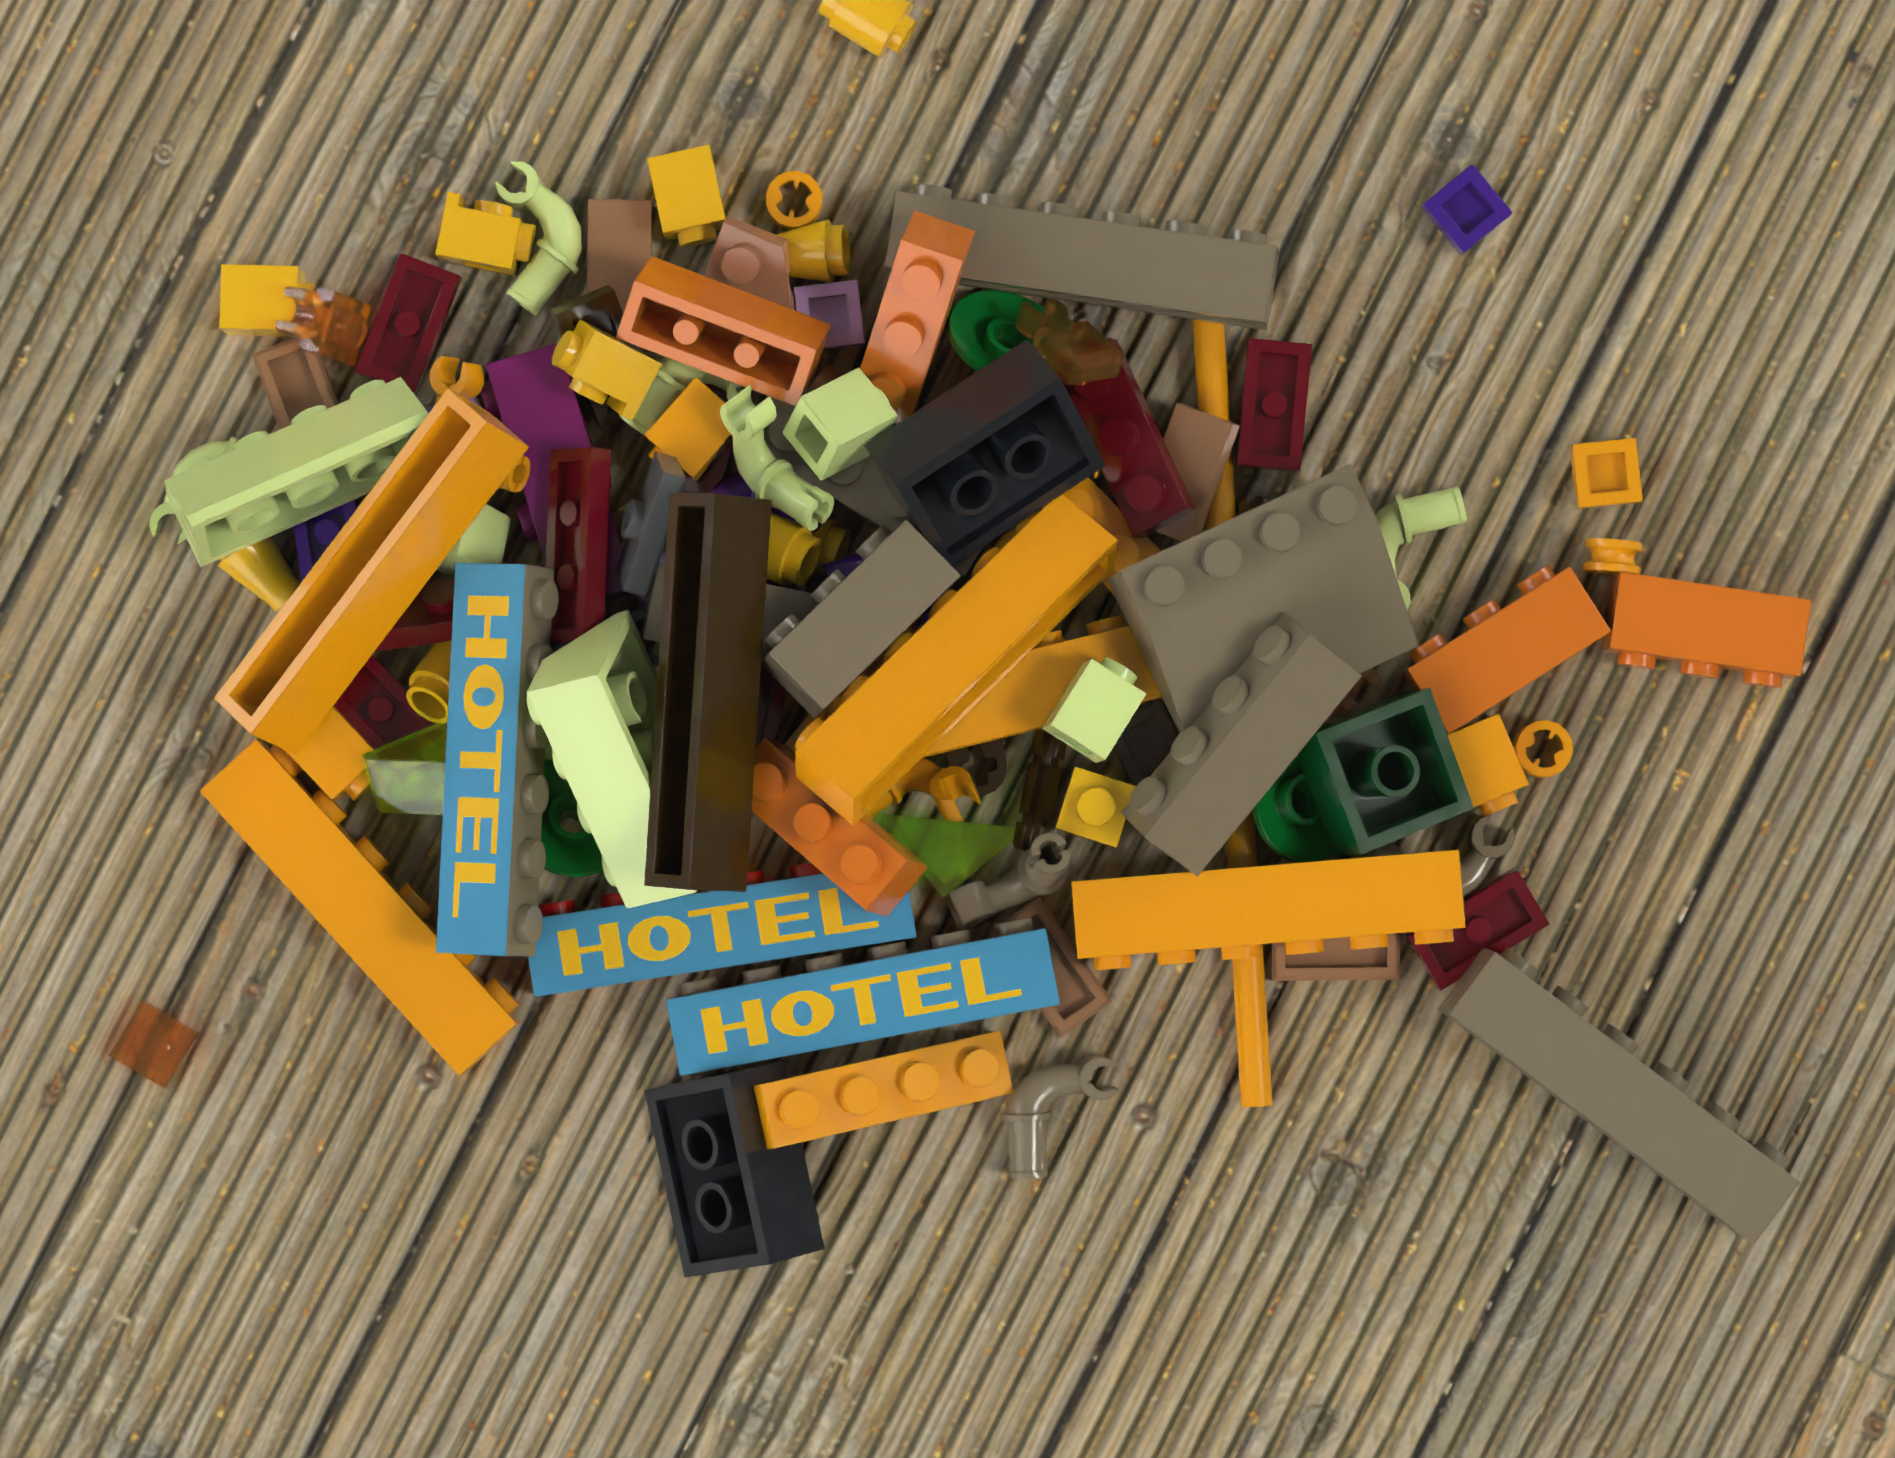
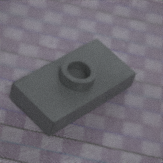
(647, 523)

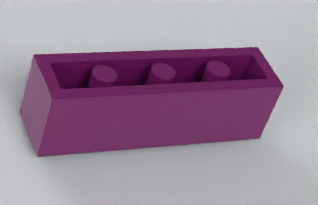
(545, 415)

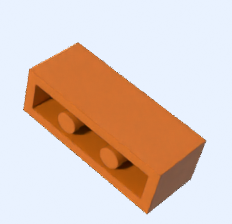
(915, 309)
(723, 330)
(1706, 628)
(1506, 646)
(857, 858)

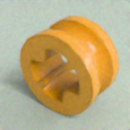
(775, 199)
(1612, 556)
(1558, 759)

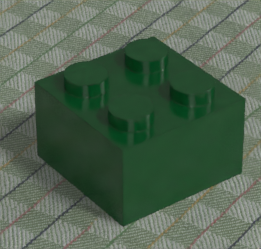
(1383, 773)

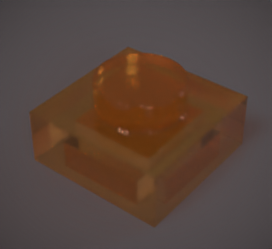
(154, 1043)

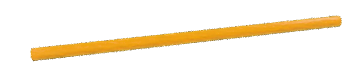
(1242, 845)

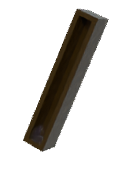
(707, 692)

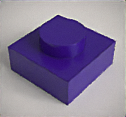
(1466, 209)

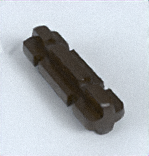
(1039, 789)

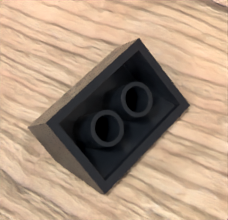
(986, 453)
(724, 1188)

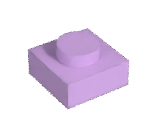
(837, 305)

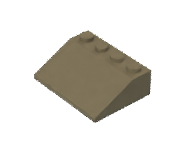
(1299, 554)

